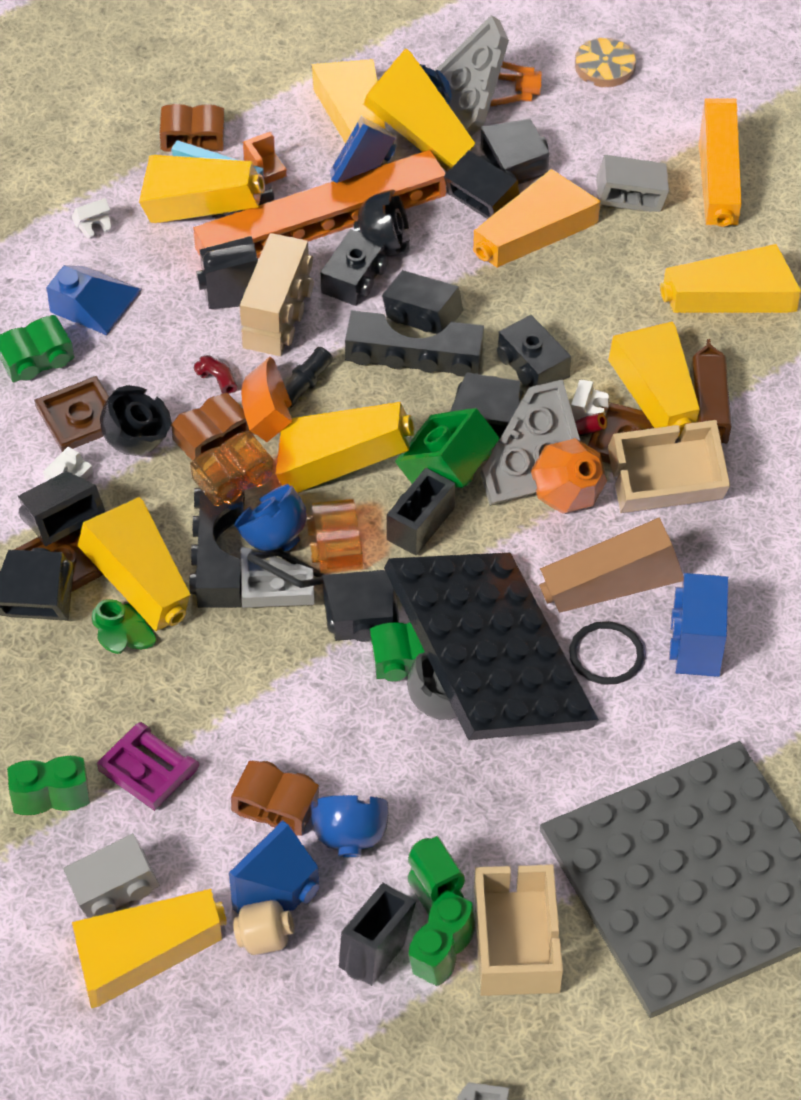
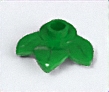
(121, 627)

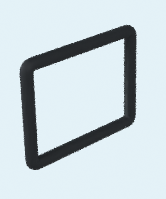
(257, 557)

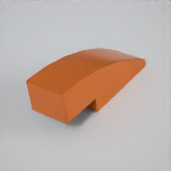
(265, 401)

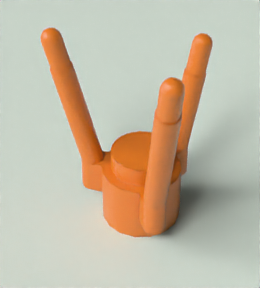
(526, 81)

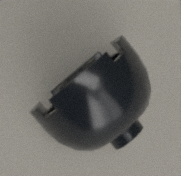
(384, 220)
(134, 420)

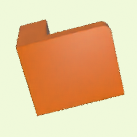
(262, 154)

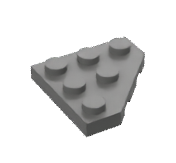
(474, 73)
(539, 420)

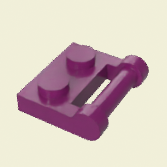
(140, 773)

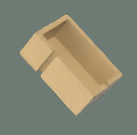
(276, 295)
(663, 473)
(517, 931)

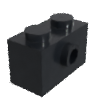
(481, 184)
(353, 268)
(422, 302)
(533, 353)
(420, 511)

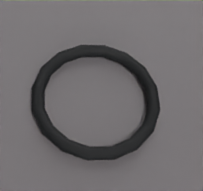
(606, 680)

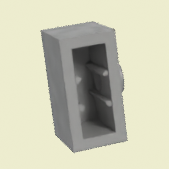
(642, 178)
(111, 877)

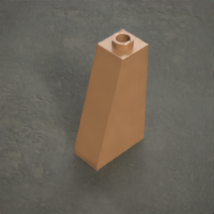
(613, 568)

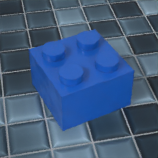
(699, 624)

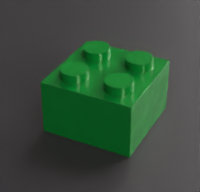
(450, 446)

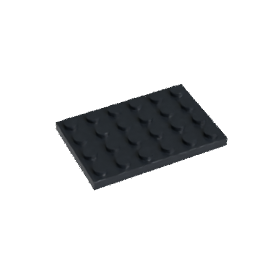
(490, 645)

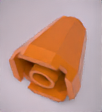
(569, 476)

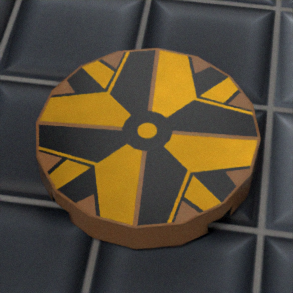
(605, 62)

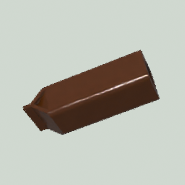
(711, 388)

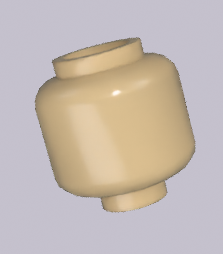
(263, 927)

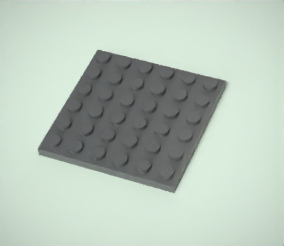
(687, 876)

